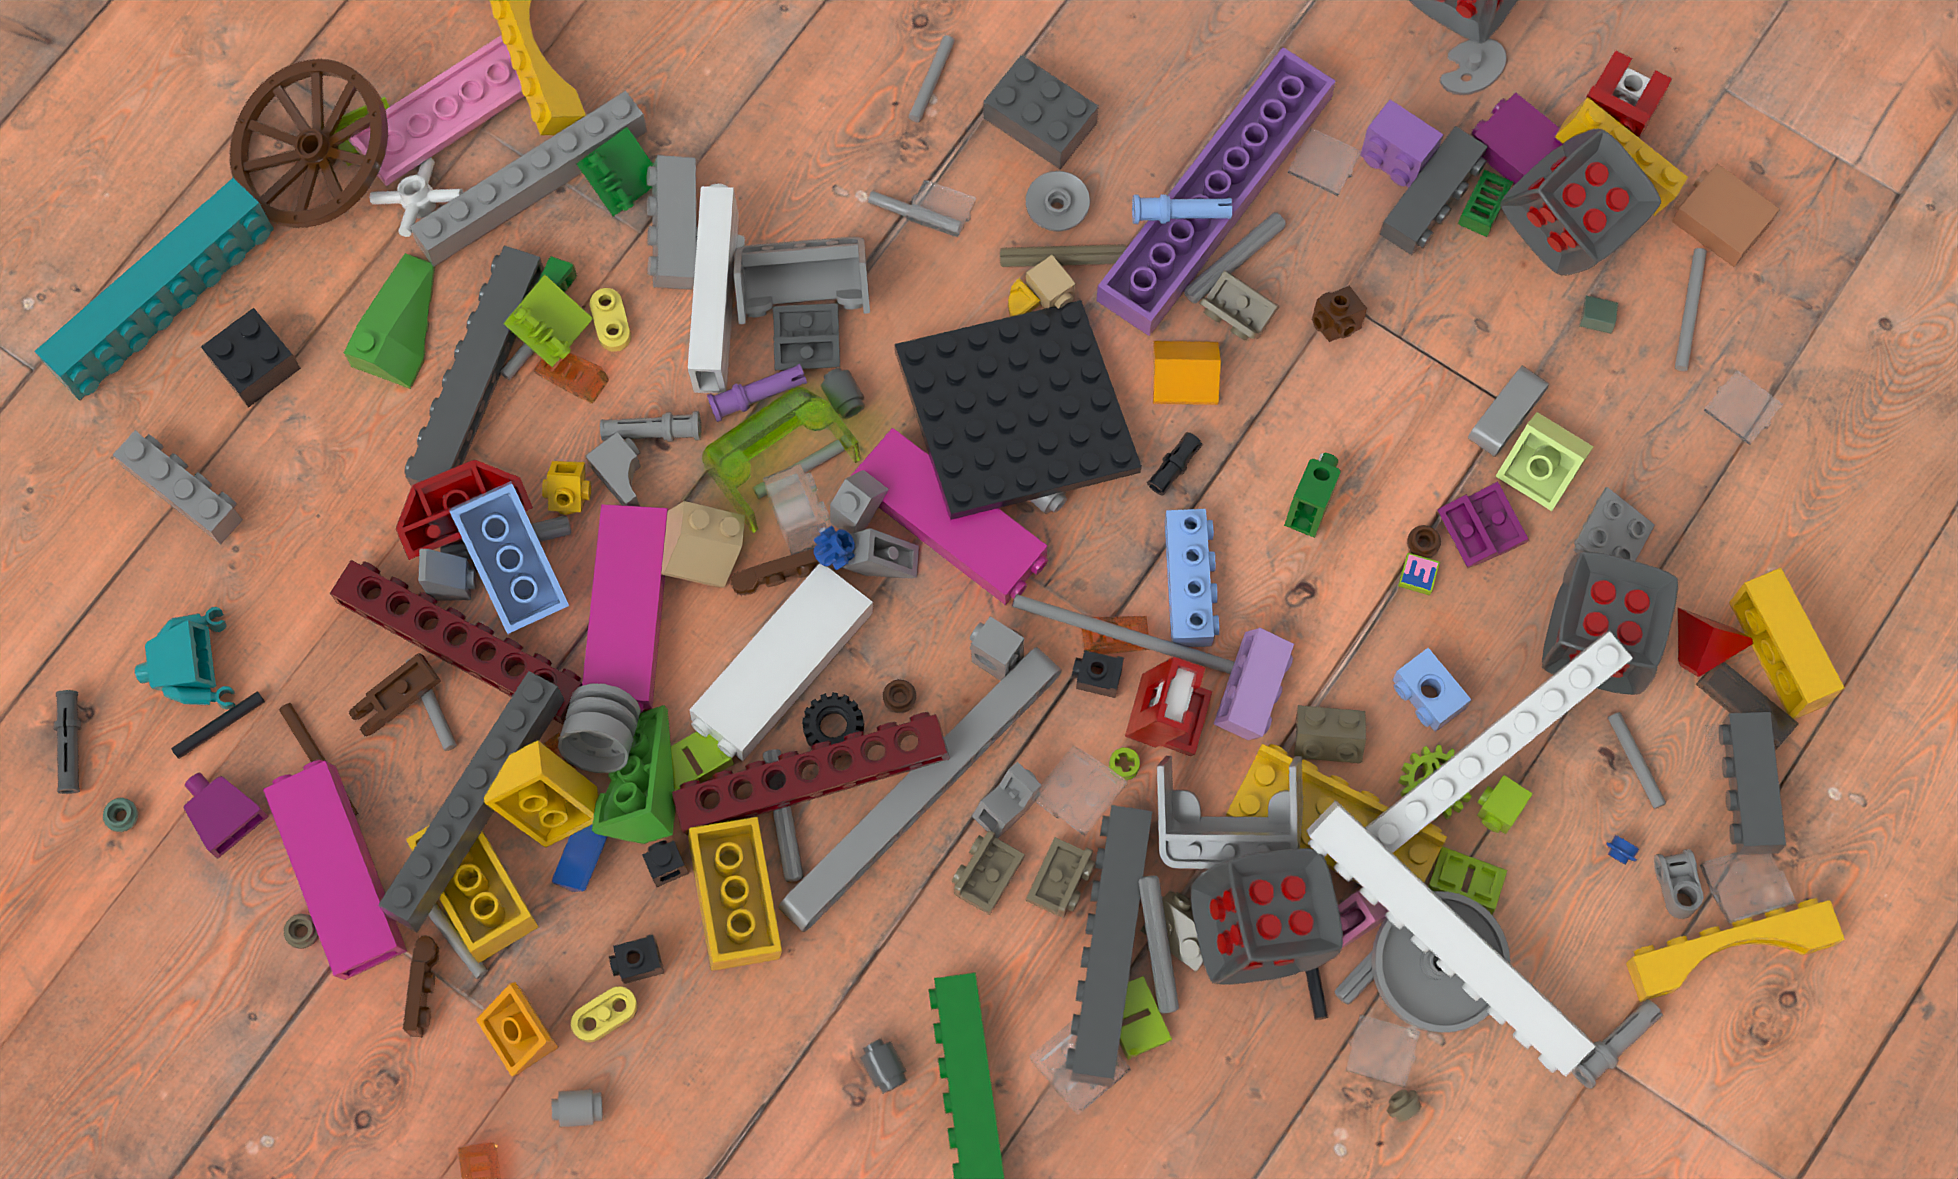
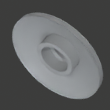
(1057, 188)

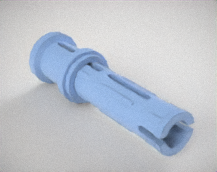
(1164, 209)

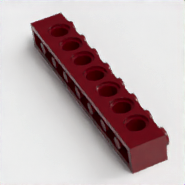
(352, 593)
(796, 790)

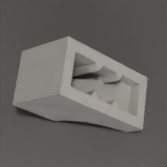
(615, 465)

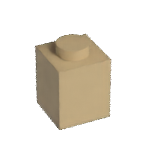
(1051, 283)

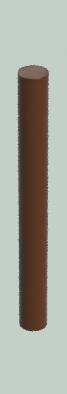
(303, 737)

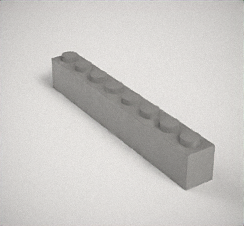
(523, 180)

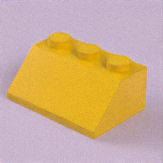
(542, 795)

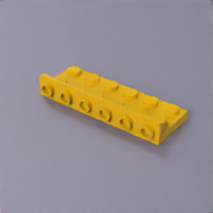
(1271, 774)

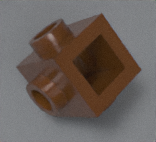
(1339, 313)

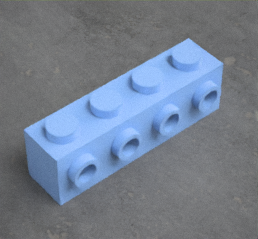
(1189, 577)

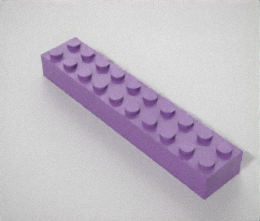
(1232, 166)

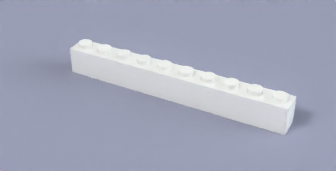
(1499, 742)
(1450, 938)

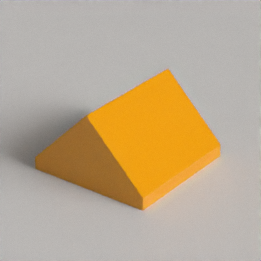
(1186, 372)
(516, 1030)

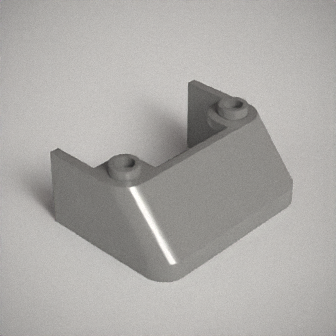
(800, 273)
(1202, 842)

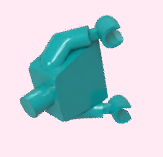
(183, 662)

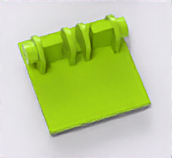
(548, 321)

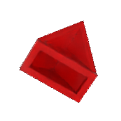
(1706, 642)

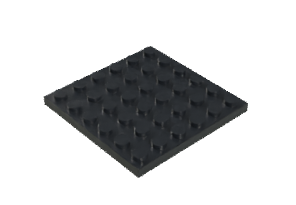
(1016, 409)

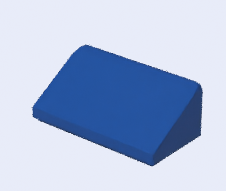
(579, 860)

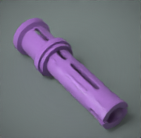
(742, 396)

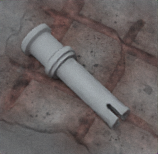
(665, 427)
(1606, 1052)

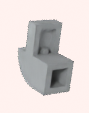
(1008, 800)

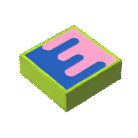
(1418, 574)

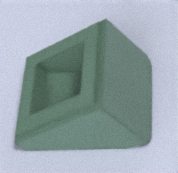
(1599, 314)

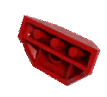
(426, 512)

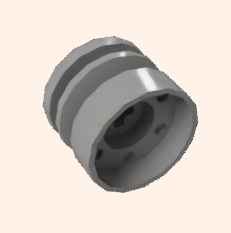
(599, 728)

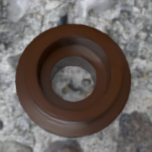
(1427, 533)
(895, 687)

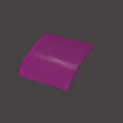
(1483, 525)

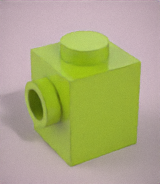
(1502, 804)

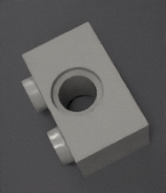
(996, 648)

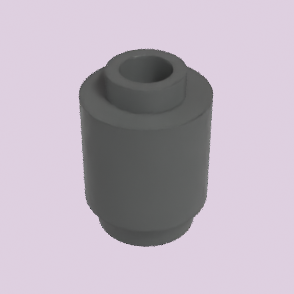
(843, 393)
(883, 1065)

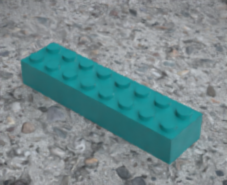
(155, 289)

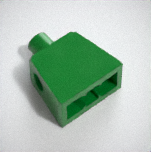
(1313, 494)

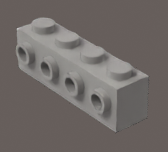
(672, 222)
(177, 487)

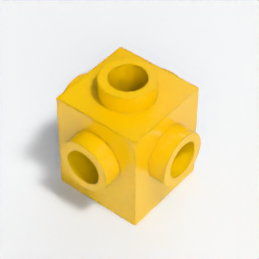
(566, 487)

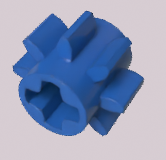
(834, 547)

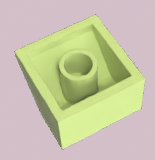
(1544, 461)

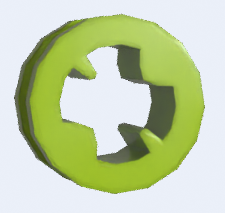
(1131, 756)

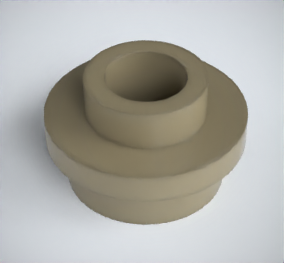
(294, 924)
(1404, 1105)

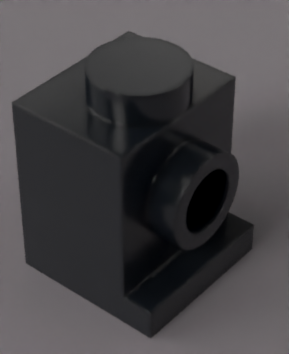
(1103, 683)
(664, 862)
(647, 966)

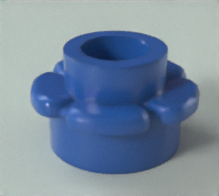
(1622, 850)

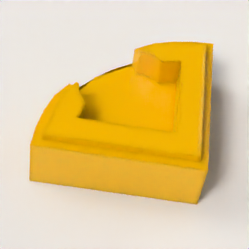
(1021, 299)

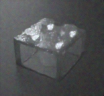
(795, 507)

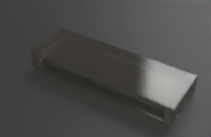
(1740, 696)

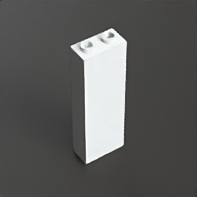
(713, 289)
(780, 662)

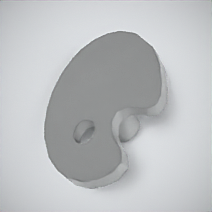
(1480, 61)

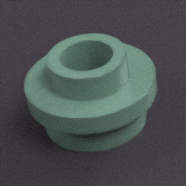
(113, 808)

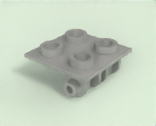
(1614, 528)

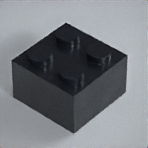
(251, 357)

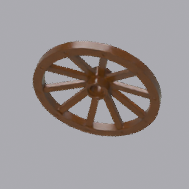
(315, 146)

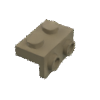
(1239, 306)
(1330, 734)
(987, 872)
(1060, 877)
(1181, 929)

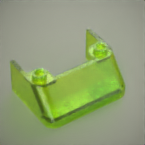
(730, 454)

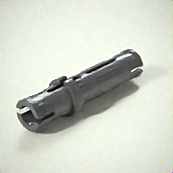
(67, 741)

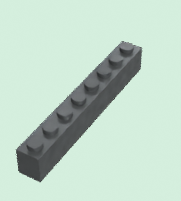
(475, 368)
(464, 810)
(1111, 946)

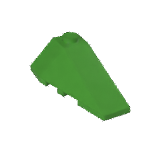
(394, 327)
(640, 795)

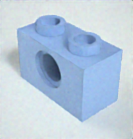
(1429, 671)

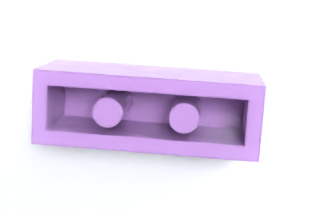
(1254, 684)

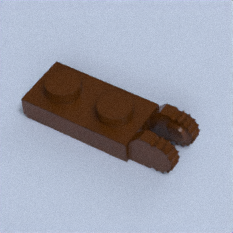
(774, 572)
(395, 693)
(420, 983)

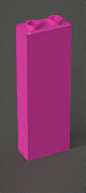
(981, 545)
(627, 601)
(334, 869)

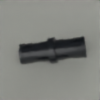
(1174, 463)

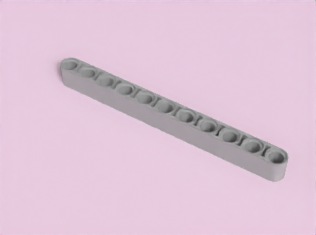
(919, 790)

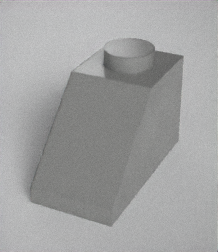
(856, 502)
(883, 555)
(446, 576)

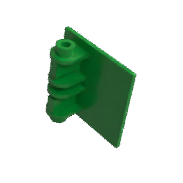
(617, 171)

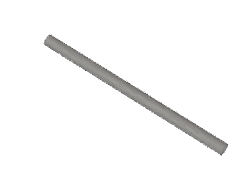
(1123, 634)

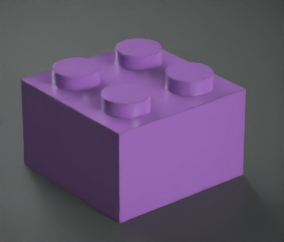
(1399, 143)

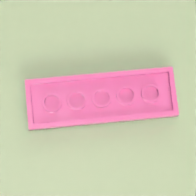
(445, 109)

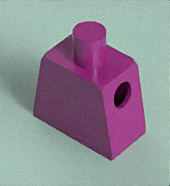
(220, 813)

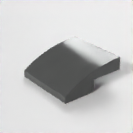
(806, 336)

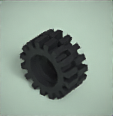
(831, 705)

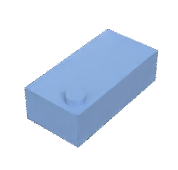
(509, 557)

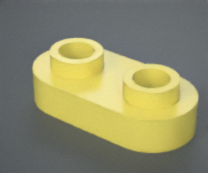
(610, 317)
(602, 1011)

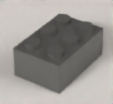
(1040, 112)

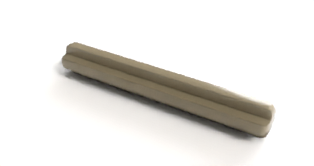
(1063, 254)

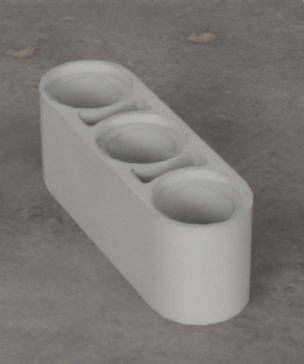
(1508, 411)

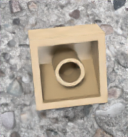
(701, 543)

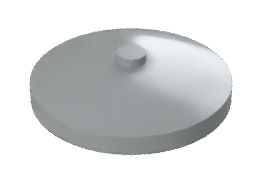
(1417, 986)

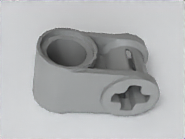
(1679, 875)

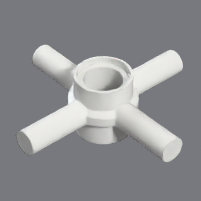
(415, 196)

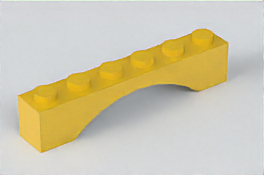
(550, 98)
(1801, 930)

